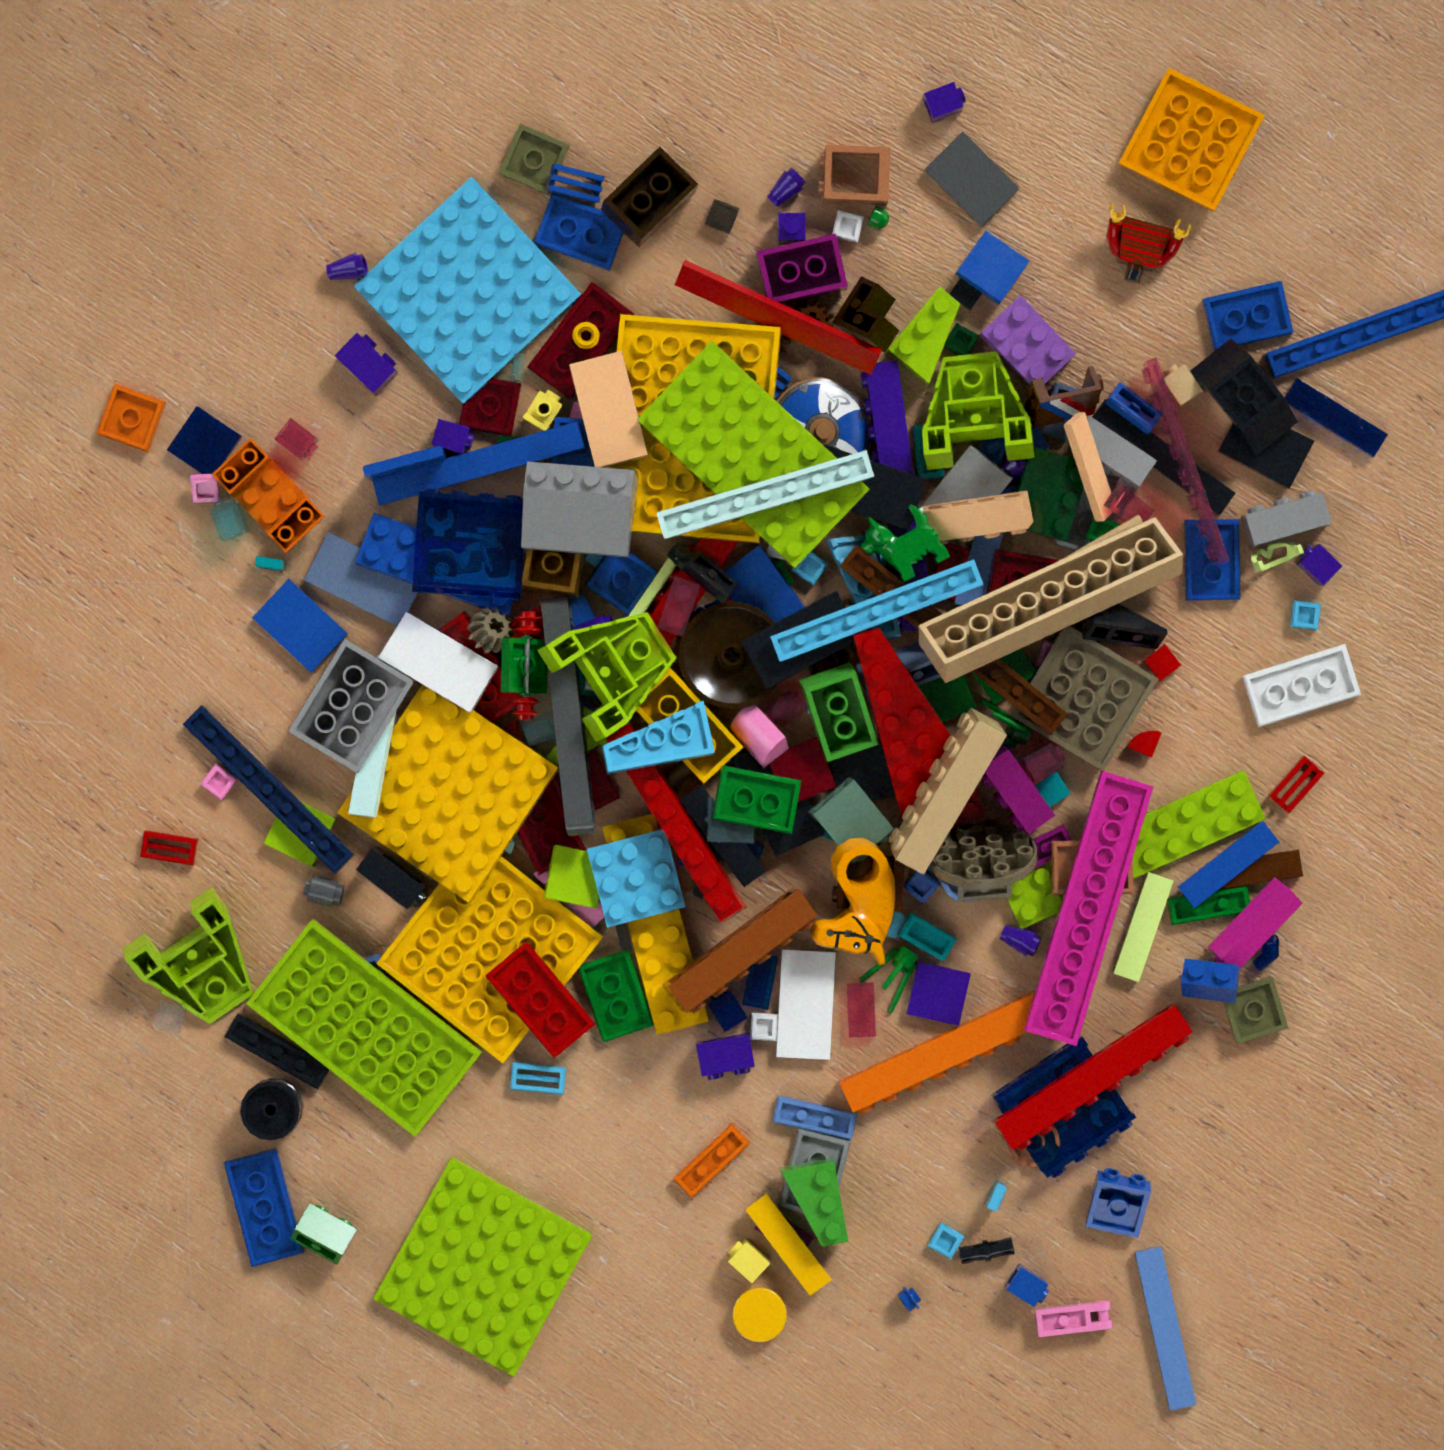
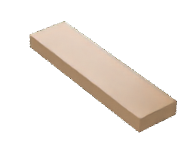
(1088, 464)

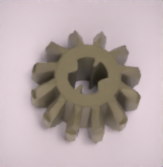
(489, 628)

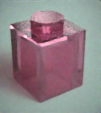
(297, 440)

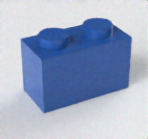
(1210, 980)

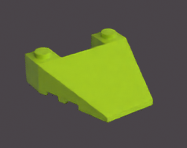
(974, 404)
(618, 661)
(202, 968)

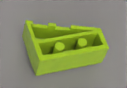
(925, 336)

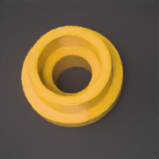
(582, 327)

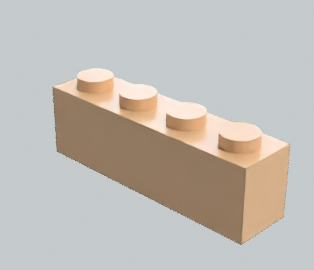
(980, 517)

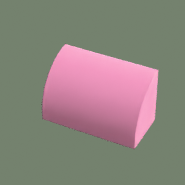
(758, 735)

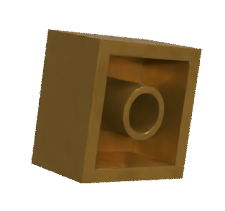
(553, 572)

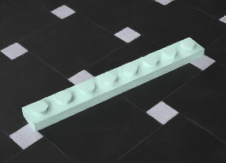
(765, 495)

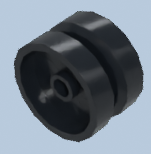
(257, 1115)

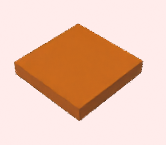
(131, 417)

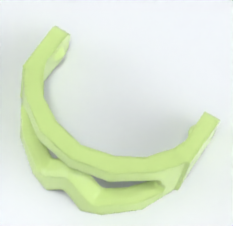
(1292, 551)

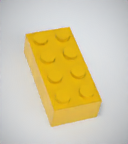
(672, 696)

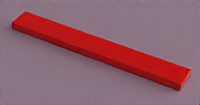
(774, 314)

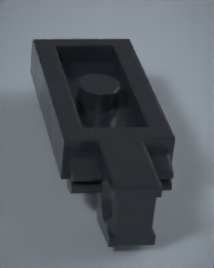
(703, 571)

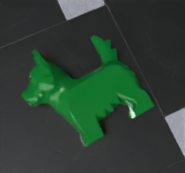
(906, 549)

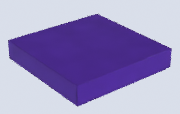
(938, 993)

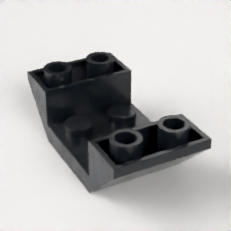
(1245, 395)

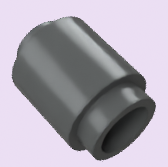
(324, 891)

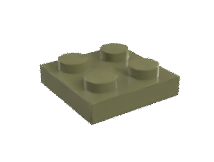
(531, 158)
(1256, 1011)

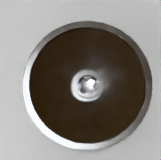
(715, 659)

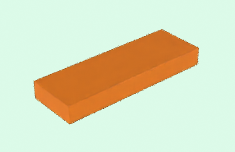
(711, 1160)

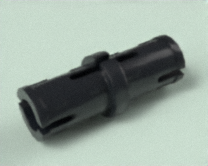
(986, 1250)

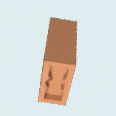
(824, 185)

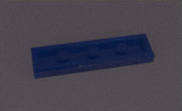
(1335, 418)

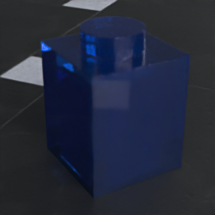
(727, 1010)

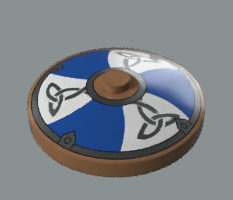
(829, 413)

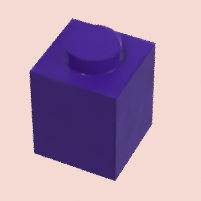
(944, 101)
(791, 228)
(452, 437)
(1318, 564)

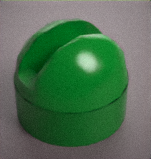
(878, 218)

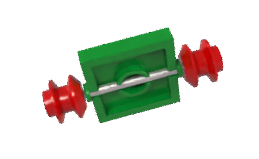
(523, 667)

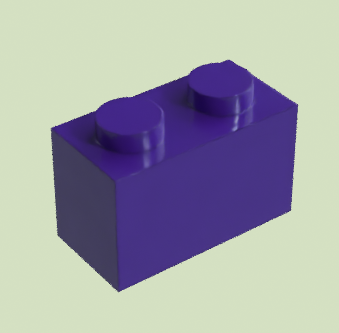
(366, 363)
(725, 1055)

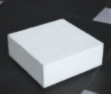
(848, 226)
(764, 1026)

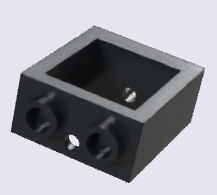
(392, 878)

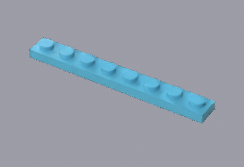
(876, 610)

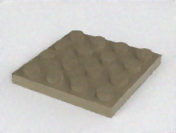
(1095, 690)

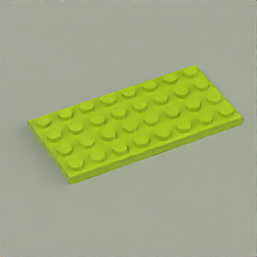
(739, 436)
(364, 1027)

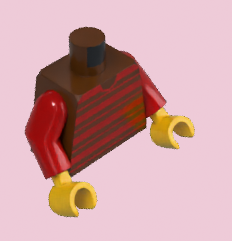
(1142, 243)

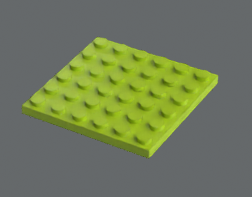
(482, 1266)

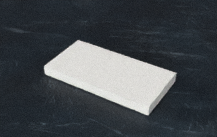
(438, 662)
(1301, 685)
(805, 1004)

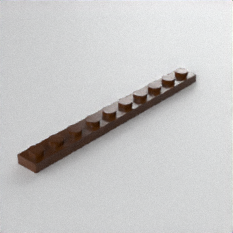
(994, 674)

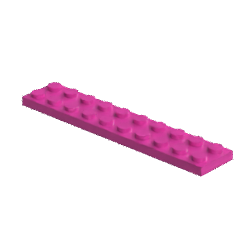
(1088, 908)

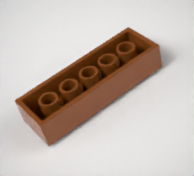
(740, 950)

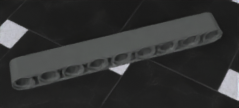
(568, 725)

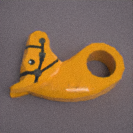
(871, 901)

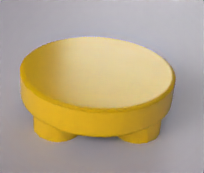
(759, 1314)

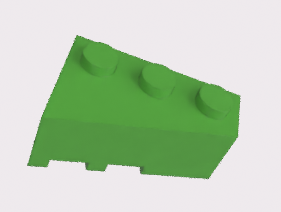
(819, 1197)

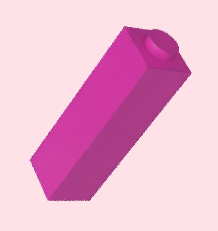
(1255, 924)

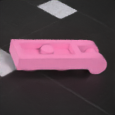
(1072, 1318)

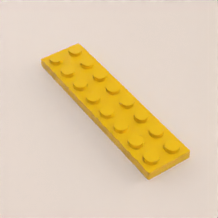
(658, 945)

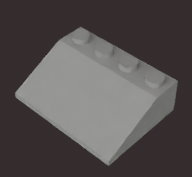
(578, 509)
(350, 705)

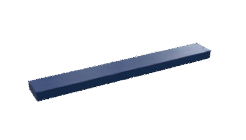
(1356, 335)
(478, 463)

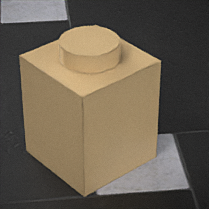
(1181, 384)

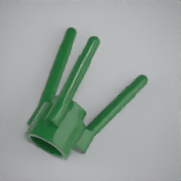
(1015, 730)
(902, 960)

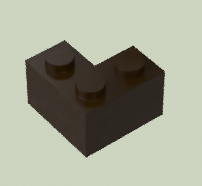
(865, 314)

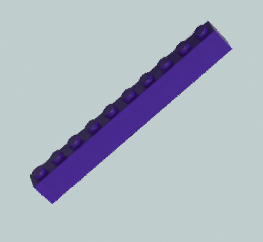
(891, 442)

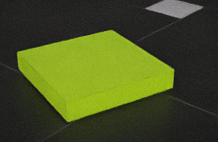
(288, 843)
(571, 878)

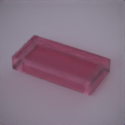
(1127, 505)
(861, 1009)

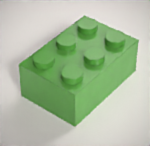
(838, 712)

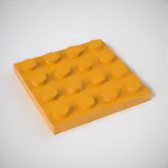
(1191, 139)

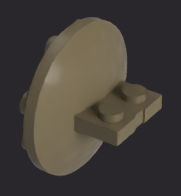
(984, 861)

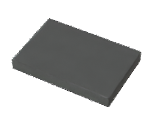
(971, 179)

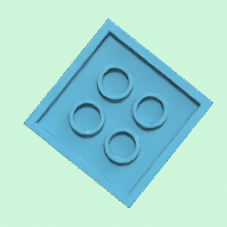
(635, 878)

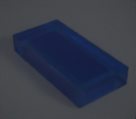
(760, 984)

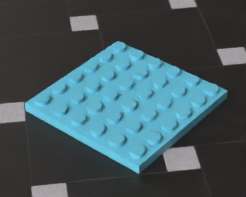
(467, 290)

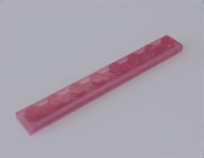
(1180, 450)

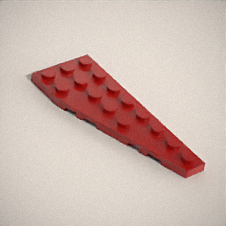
(905, 722)

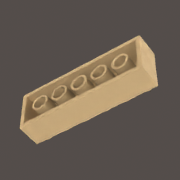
(946, 790)

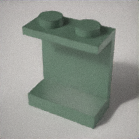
(851, 814)

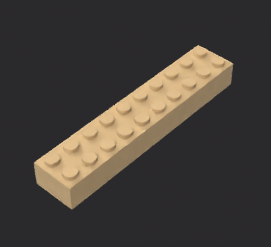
(1050, 599)

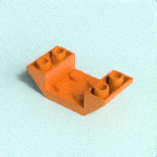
(268, 495)

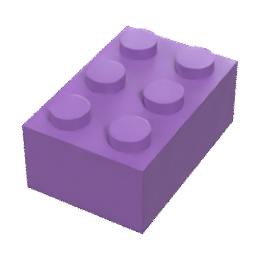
(1027, 343)

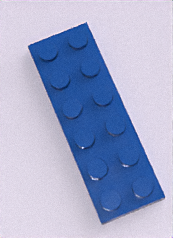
(391, 550)

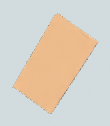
(608, 410)

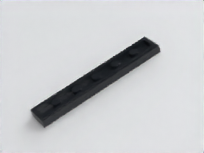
(1216, 492)

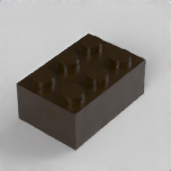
(649, 196)

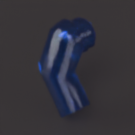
(1270, 952)

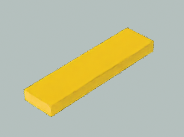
(788, 1244)

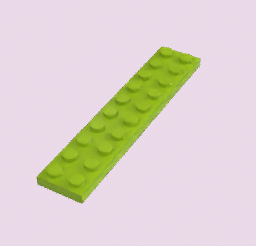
(1164, 837)

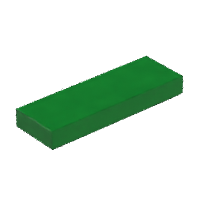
(1220, 904)

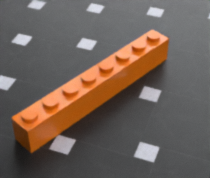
(937, 1055)

